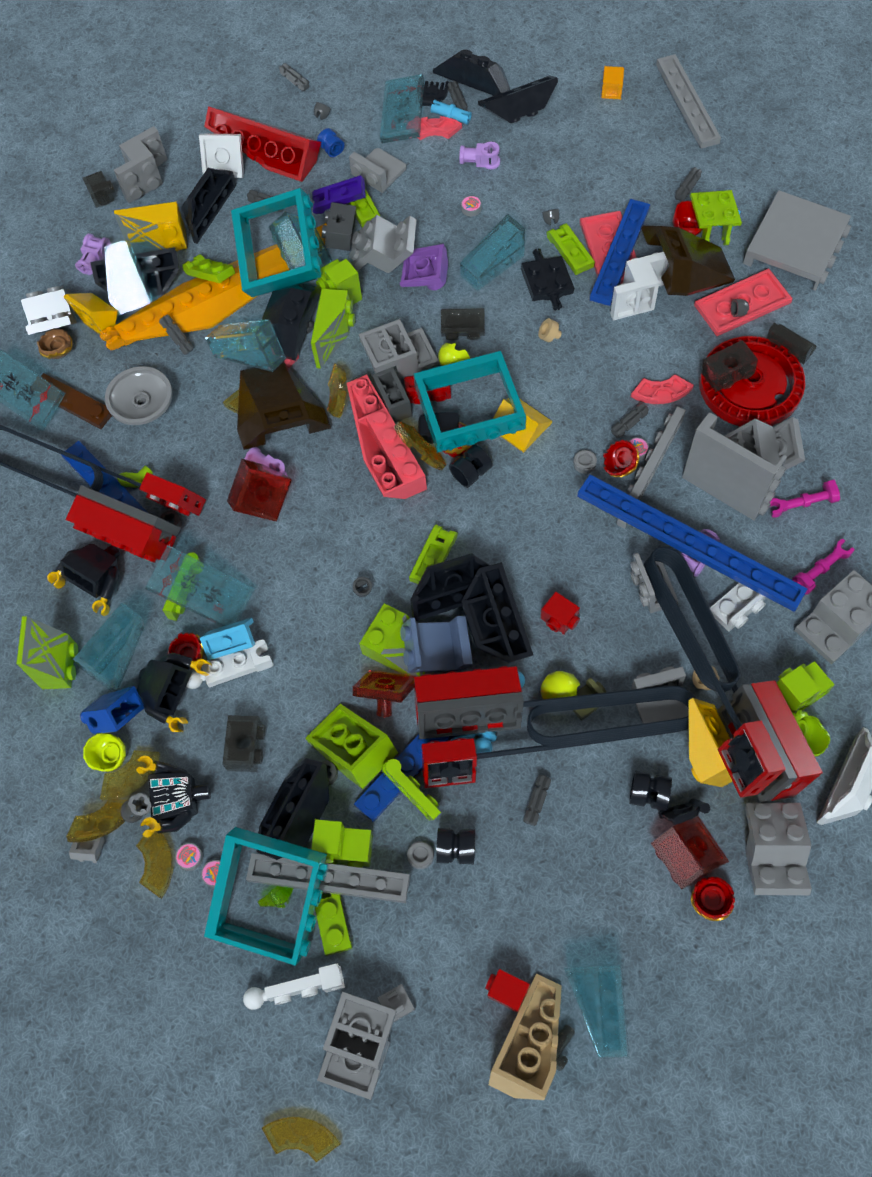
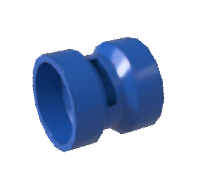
(330, 142)

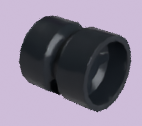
(470, 466)
(641, 786)
(455, 846)

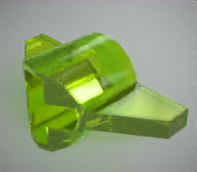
(276, 897)

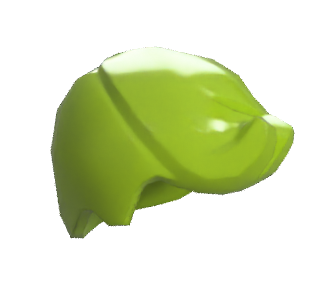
(813, 731)

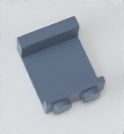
(436, 645)

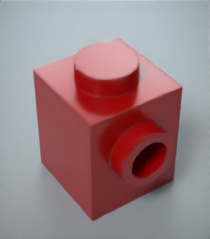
(560, 614)
(507, 990)

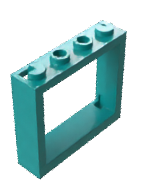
(244, 244)
(458, 373)
(253, 941)

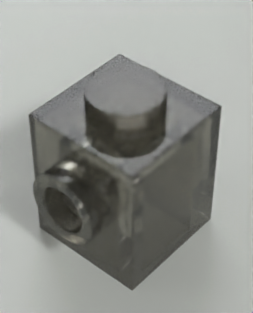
(99, 189)

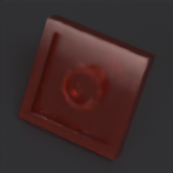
(385, 688)

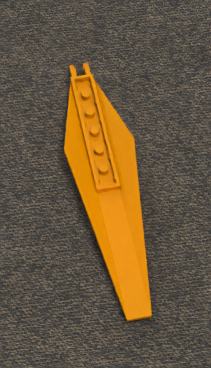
(195, 303)

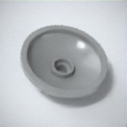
(135, 387)

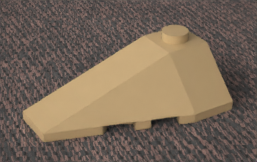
(530, 1050)

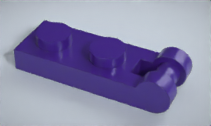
(340, 192)

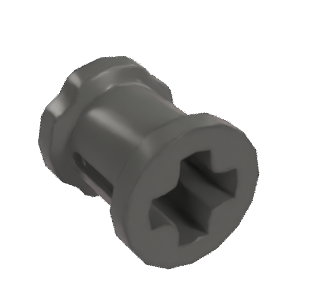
(142, 806)

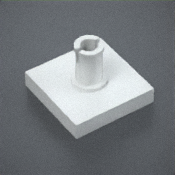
(222, 152)

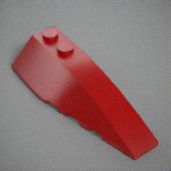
(266, 144)

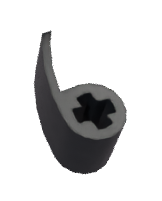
(446, 421)

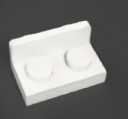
(736, 605)

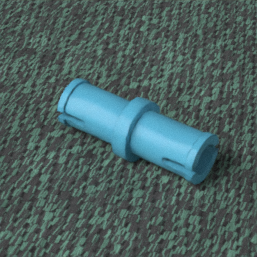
(451, 111)

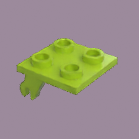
(716, 209)

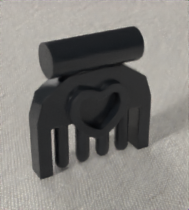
(433, 93)
(684, 812)

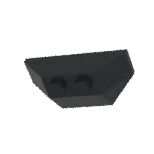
(474, 72)
(521, 100)
(207, 200)
(157, 268)
(290, 315)
(444, 586)
(495, 616)
(297, 805)

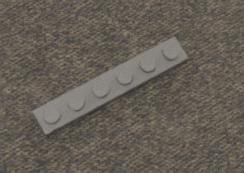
(688, 101)
(655, 457)
(339, 878)

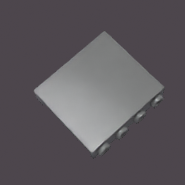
(799, 237)
(731, 471)

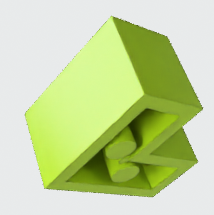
(341, 277)
(804, 686)
(342, 844)

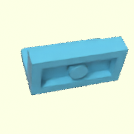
(228, 639)

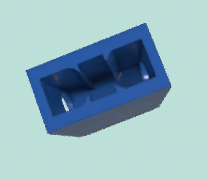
(102, 715)

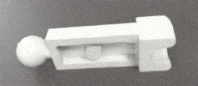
(232, 666)
(329, 979)

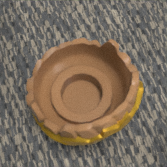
(55, 344)

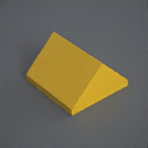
(92, 310)
(535, 425)

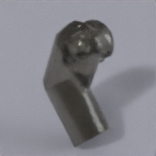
(564, 1037)

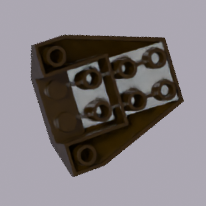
(692, 261)
(274, 404)

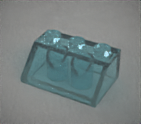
(287, 236)

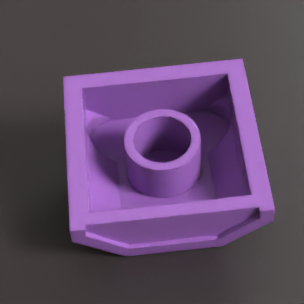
(426, 268)

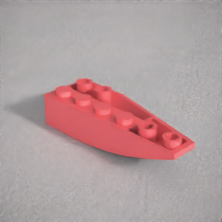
(382, 449)

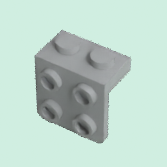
(377, 169)
(641, 578)
(663, 709)

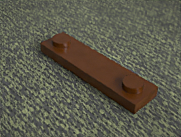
(81, 405)

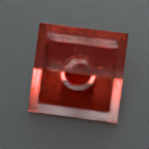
(258, 490)
(689, 852)

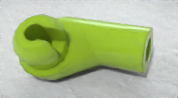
(138, 477)

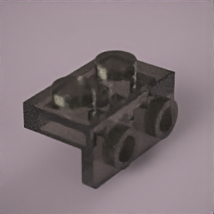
(462, 323)
(797, 345)

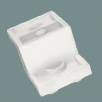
(639, 286)

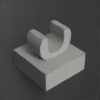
(87, 850)
(397, 1000)

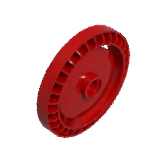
(749, 399)

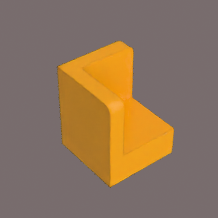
(612, 82)

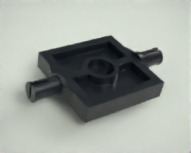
(547, 279)

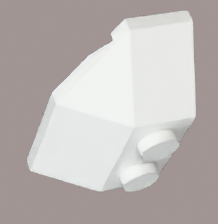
(853, 784)

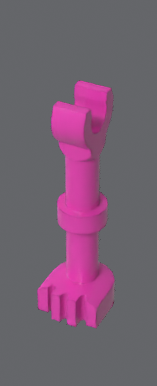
(830, 493)
(822, 567)

